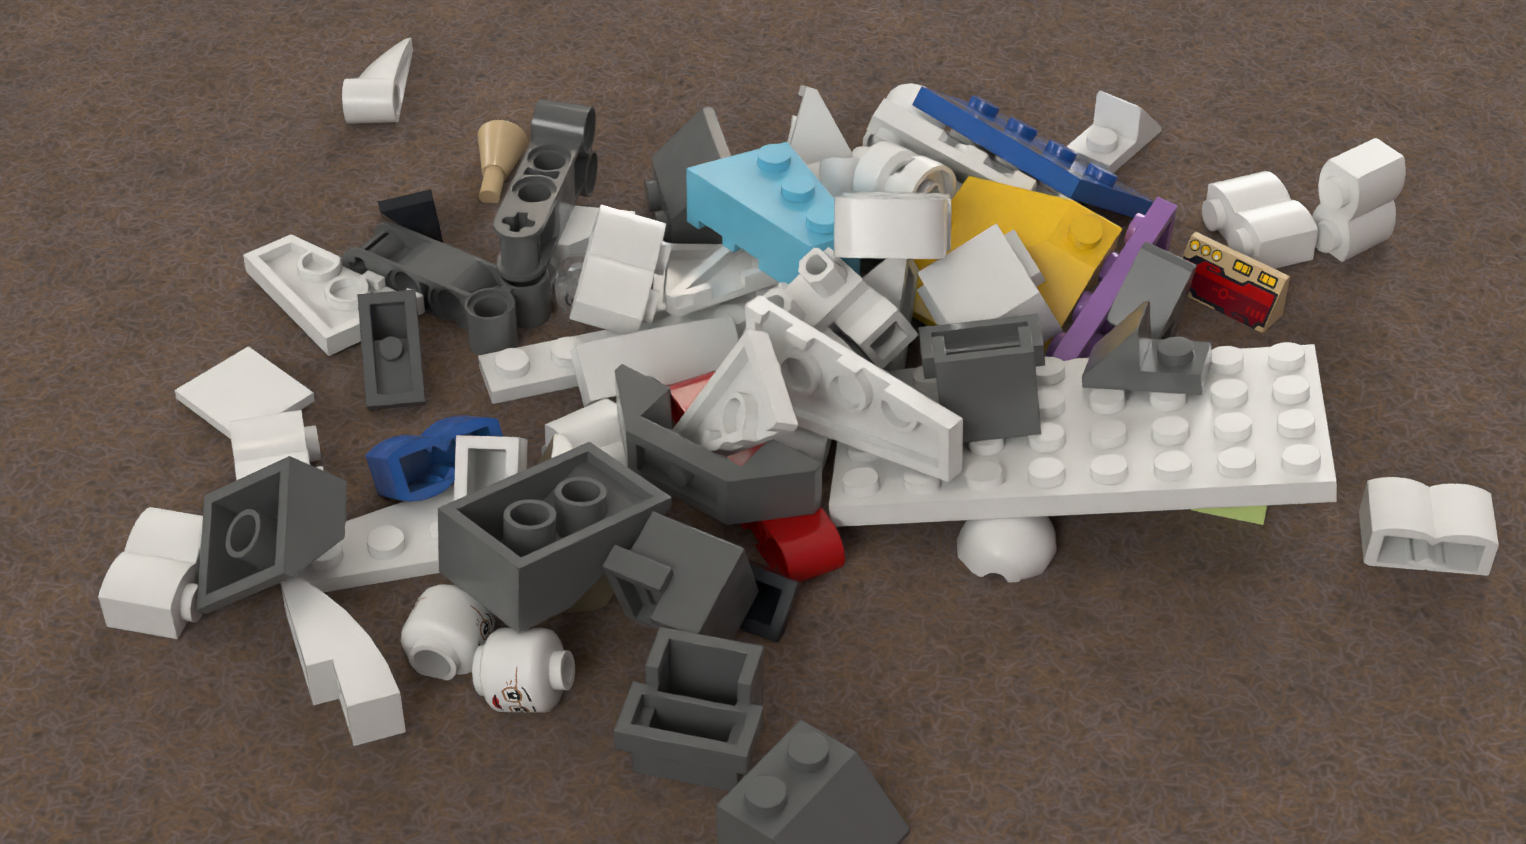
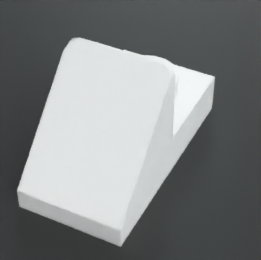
(1116, 133)

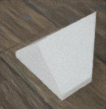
(814, 130)

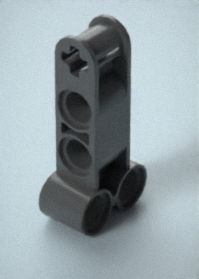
(546, 188)
(455, 285)

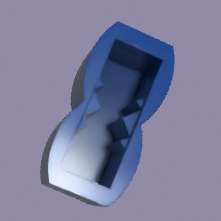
(424, 465)

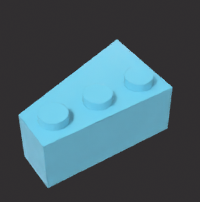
(765, 206)

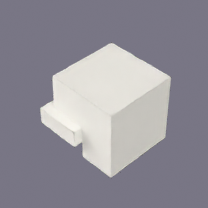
(986, 280)

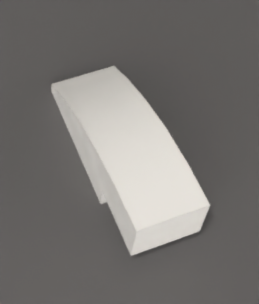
(662, 352)
(342, 663)

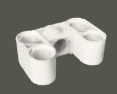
(892, 225)

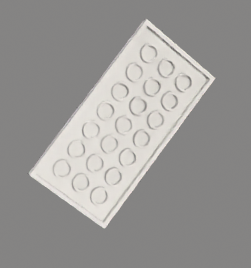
(1241, 443)

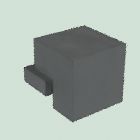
(987, 374)
(682, 579)
(696, 711)

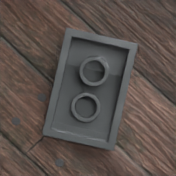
(544, 533)

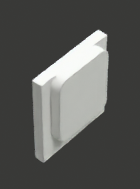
(243, 389)

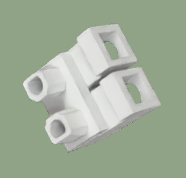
(837, 299)

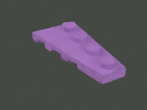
(1093, 308)

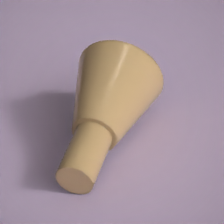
(500, 148)

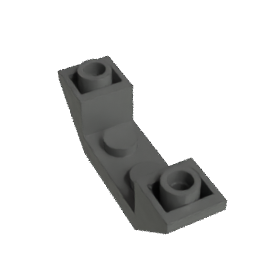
(767, 487)

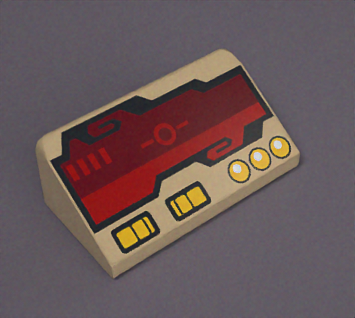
(1235, 283)

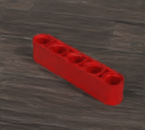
(795, 545)

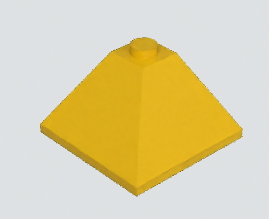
(1059, 234)

